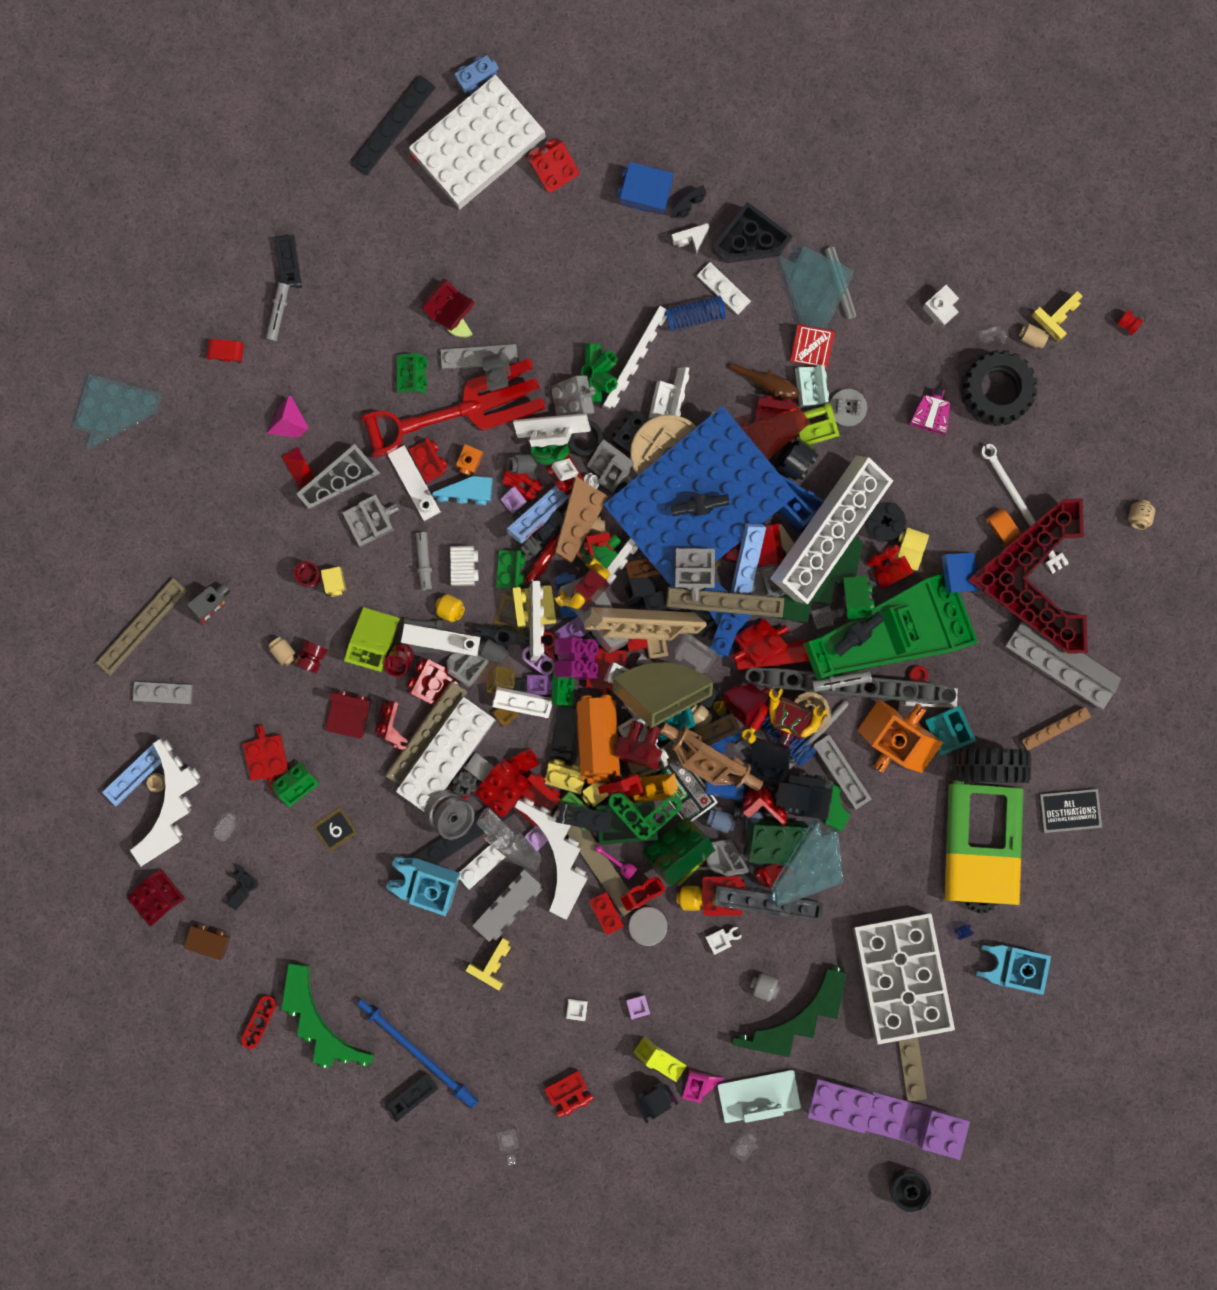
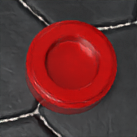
(918, 674)

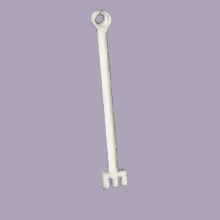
(1019, 502)

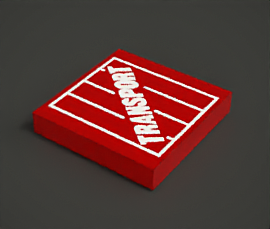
(812, 345)

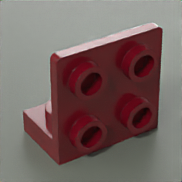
(155, 897)

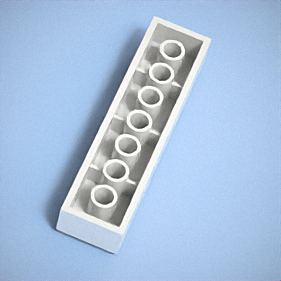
(831, 529)

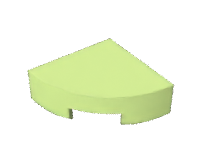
(461, 330)

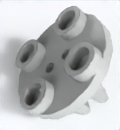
(857, 407)

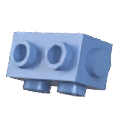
(476, 74)

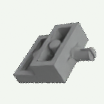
(573, 396)
(611, 466)
(369, 520)
(695, 570)

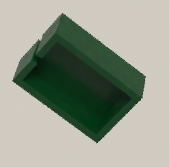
(619, 831)
(771, 840)
(678, 851)

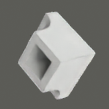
(941, 306)

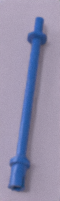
(459, 1090)

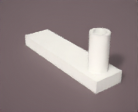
(414, 483)
(440, 640)

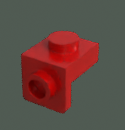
(524, 761)

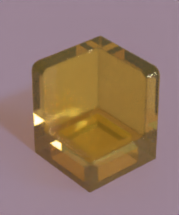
(502, 678)

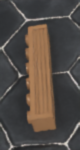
(1055, 728)

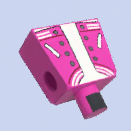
(932, 413)

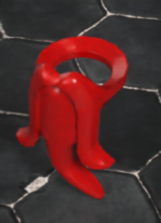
(768, 875)

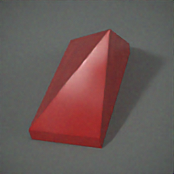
(298, 467)

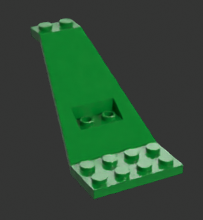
(916, 626)

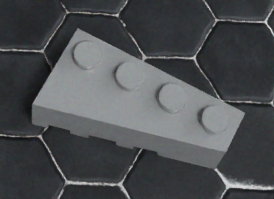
(342, 475)
(608, 644)
(507, 905)

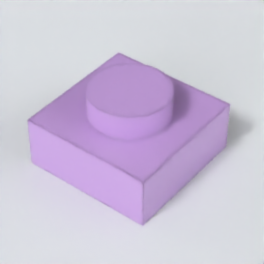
(513, 500)
(536, 837)
(638, 1006)

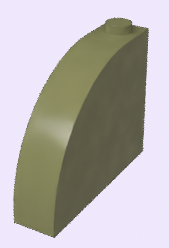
(661, 690)

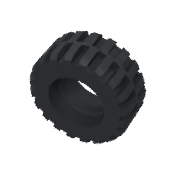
(1014, 368)
(993, 765)

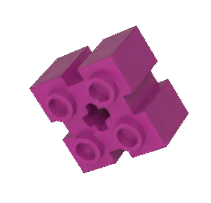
(576, 658)

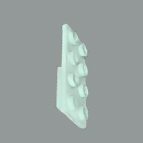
(759, 1097)

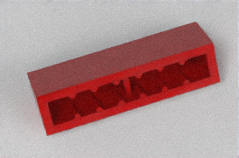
(793, 654)

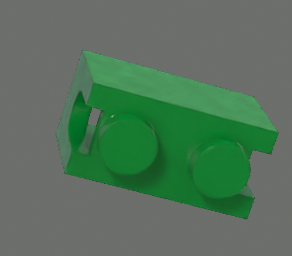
(857, 597)

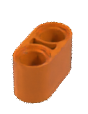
(1003, 526)

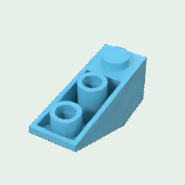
(474, 488)

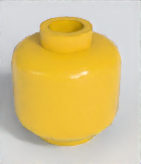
(449, 608)
(690, 898)

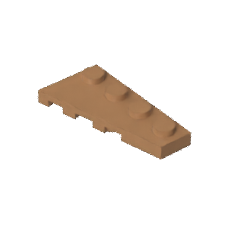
(582, 510)

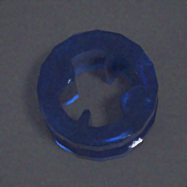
(964, 932)

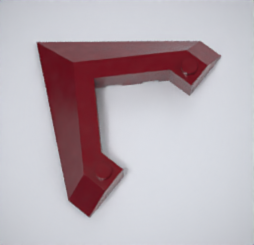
(1007, 575)

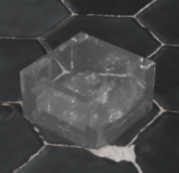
(695, 654)

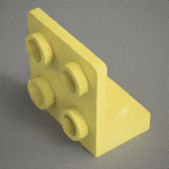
(522, 606)

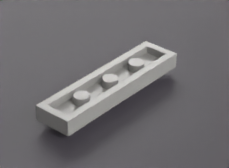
(473, 356)
(842, 772)

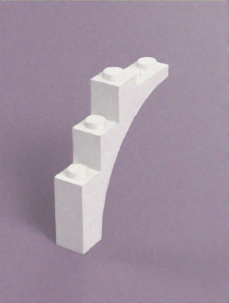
(175, 806)
(569, 880)

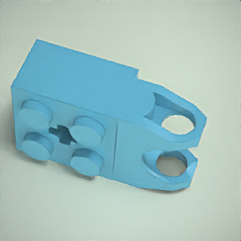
(425, 884)
(1009, 969)

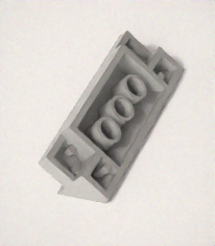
(1072, 671)

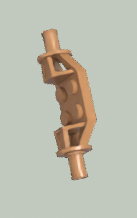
(708, 762)

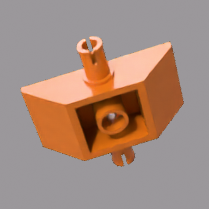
(883, 727)

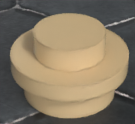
(156, 782)

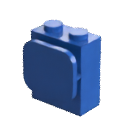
(645, 188)

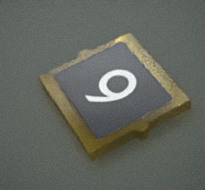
(335, 829)

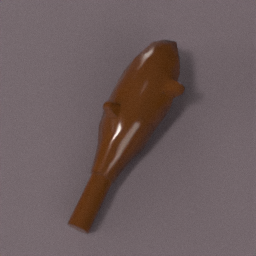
(769, 382)

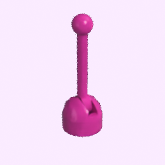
(627, 869)

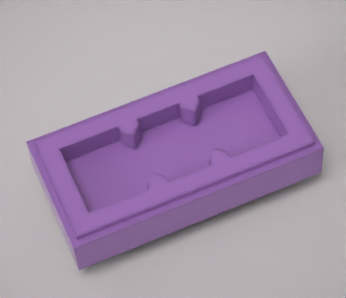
(572, 629)

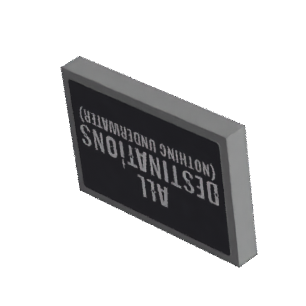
(1070, 811)

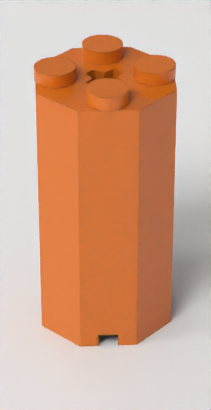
(597, 739)

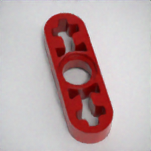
(257, 1037)

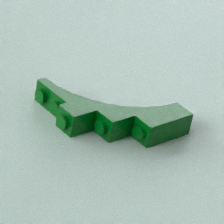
(328, 1046)

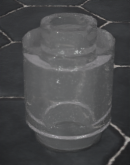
(225, 826)

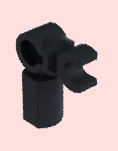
(248, 884)

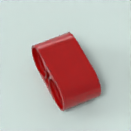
(225, 350)
(550, 650)

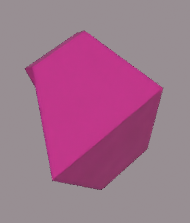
(288, 420)
(699, 1084)

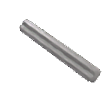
(846, 300)

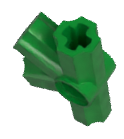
(596, 369)

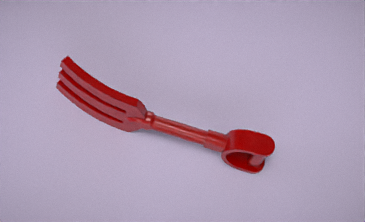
(472, 406)

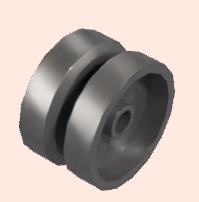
(449, 814)

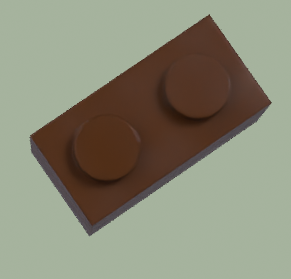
(207, 941)

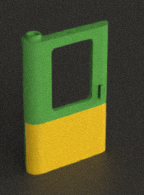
(976, 872)

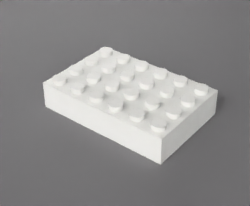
(477, 142)
(903, 978)

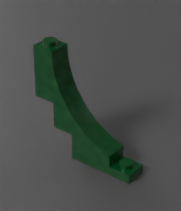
(845, 567)
(779, 1038)

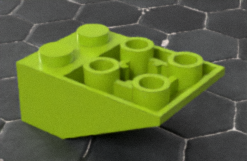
(372, 639)

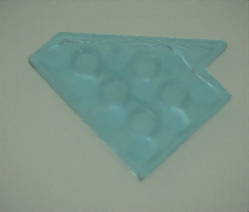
(816, 286)
(112, 408)
(811, 868)

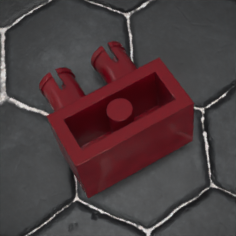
(636, 752)

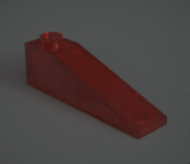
(777, 431)

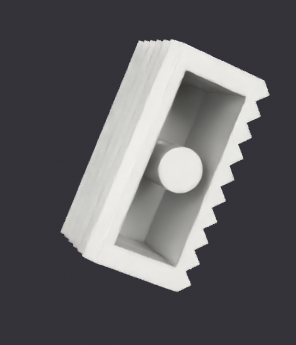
(463, 566)

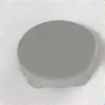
(648, 926)

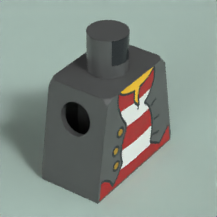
(204, 610)

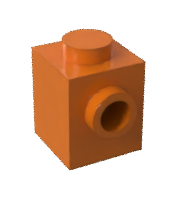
(469, 460)

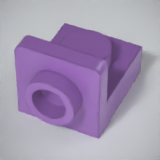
(539, 684)

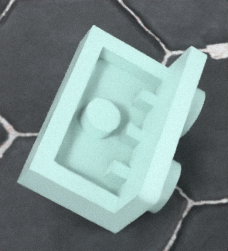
(812, 385)

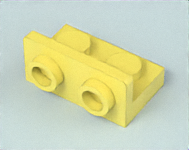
(564, 776)

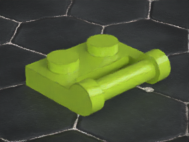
(822, 429)

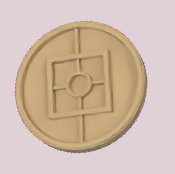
(656, 439)

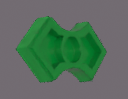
(838, 815)

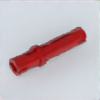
(540, 564)

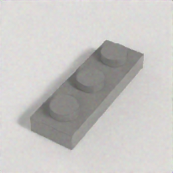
(162, 693)

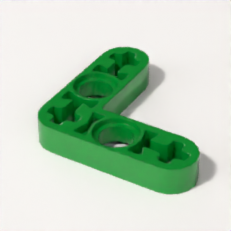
(646, 821)

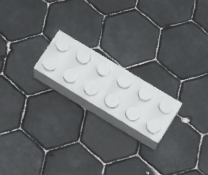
(446, 753)

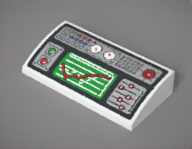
(690, 791)

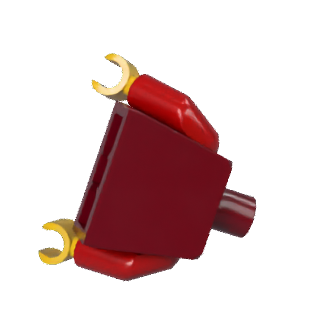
(747, 705)

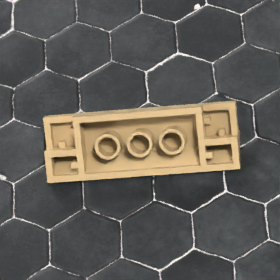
(643, 623)

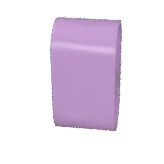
(537, 664)

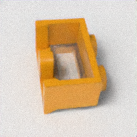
(657, 787)

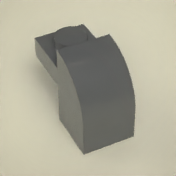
(497, 370)

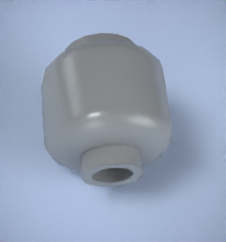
(765, 987)

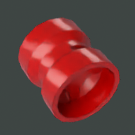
(1130, 322)

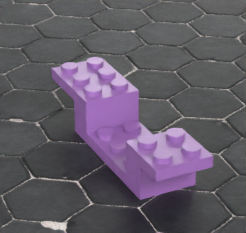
(888, 1116)

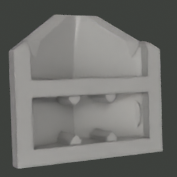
(764, 585)
(466, 667)
(726, 859)

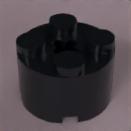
(796, 459)
(879, 531)
(655, 1102)
(914, 1200)

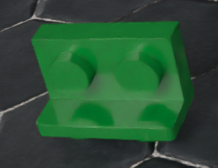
(411, 373)
(509, 569)
(562, 691)
(294, 784)

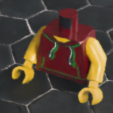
(588, 588)
(792, 718)

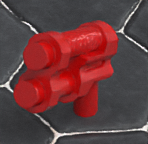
(515, 480)

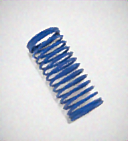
(720, 304)
(805, 757)

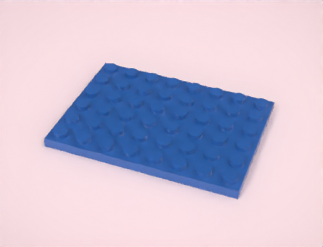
(710, 461)

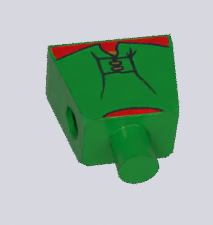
(603, 554)

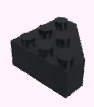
(751, 237)

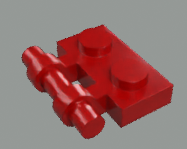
(893, 571)
(566, 1088)

